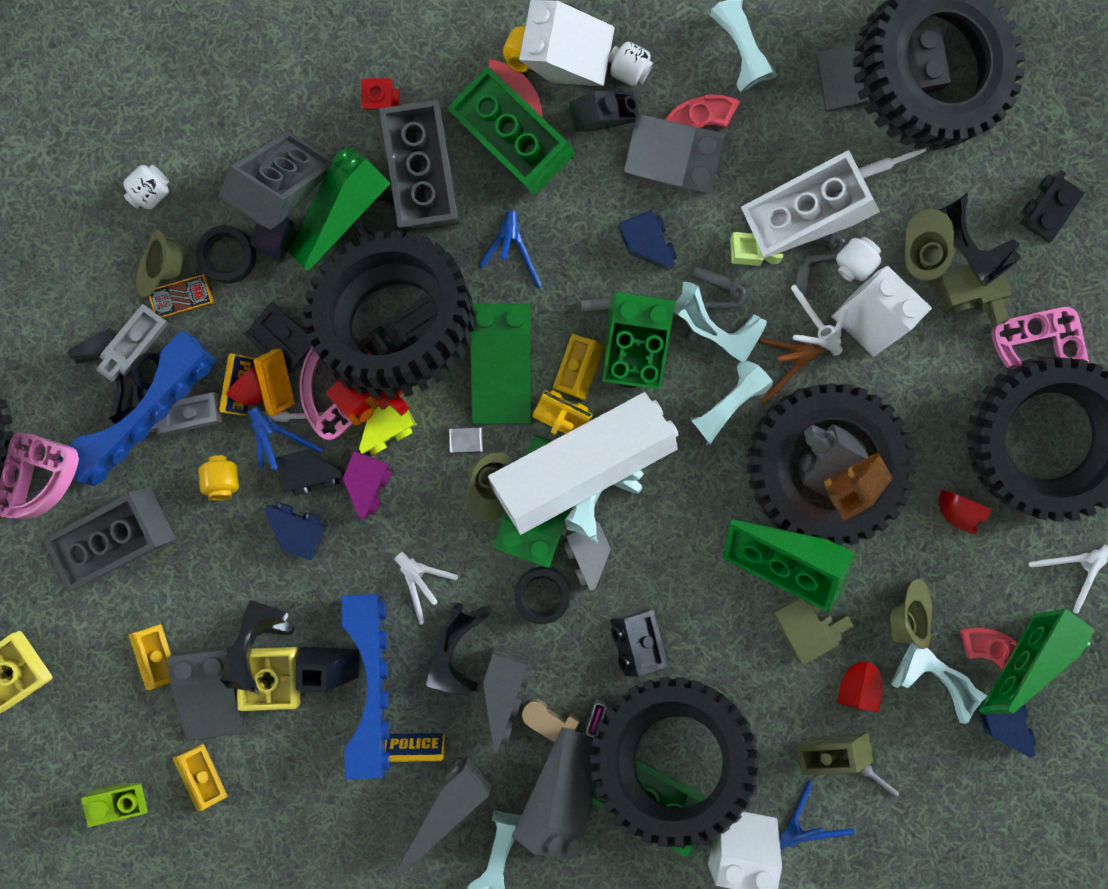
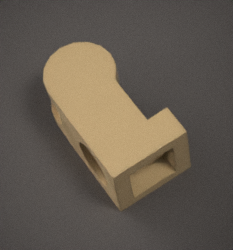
(544, 721)

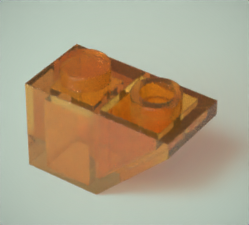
(858, 486)

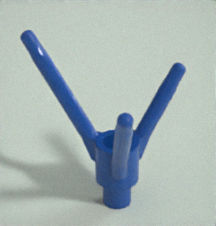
(509, 235)
(263, 427)
(794, 833)

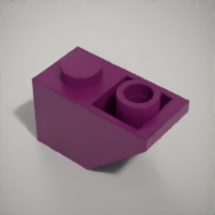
(363, 481)

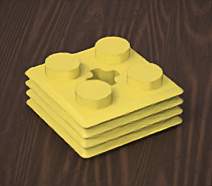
(27, 668)
(282, 691)

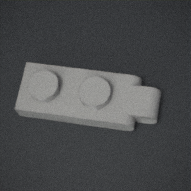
(131, 342)
(190, 414)

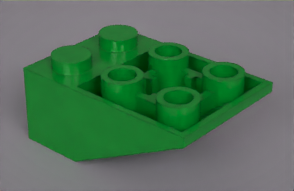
(637, 339)

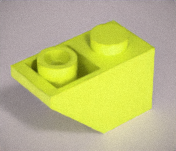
(383, 427)

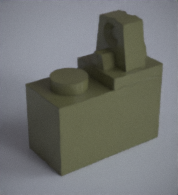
(961, 290)
(807, 633)
(835, 754)

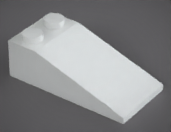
(810, 206)

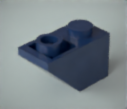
(645, 239)
(295, 532)
(1010, 730)

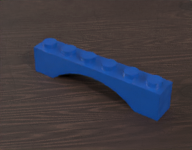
(179, 368)
(366, 750)

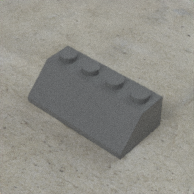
(419, 165)

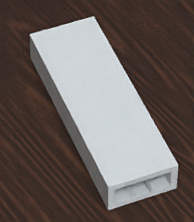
(583, 462)

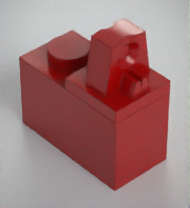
(360, 407)

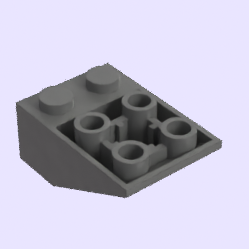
(501, 687)

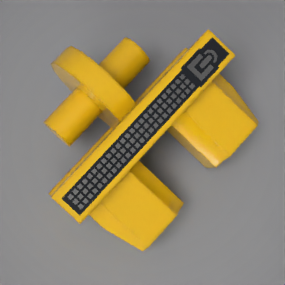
(560, 413)

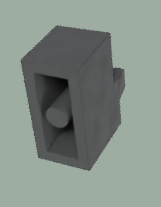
(830, 454)

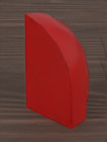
(246, 389)
(962, 512)
(861, 687)

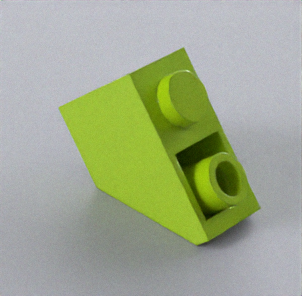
(113, 803)

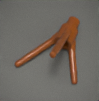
(799, 354)

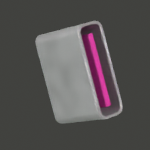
(466, 440)
(595, 717)

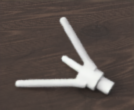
(828, 335)
(1090, 561)
(413, 572)

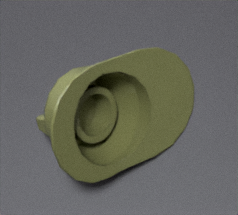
(929, 244)
(160, 262)
(480, 496)
(912, 618)

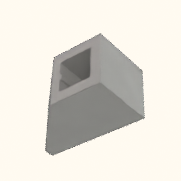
(589, 555)

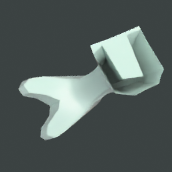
(754, 64)
(737, 344)
(752, 382)
(582, 516)
(964, 694)
(493, 875)

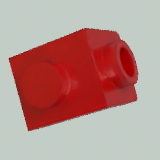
(378, 93)

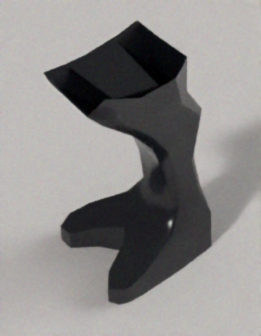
(984, 264)
(127, 393)
(256, 620)
(442, 674)

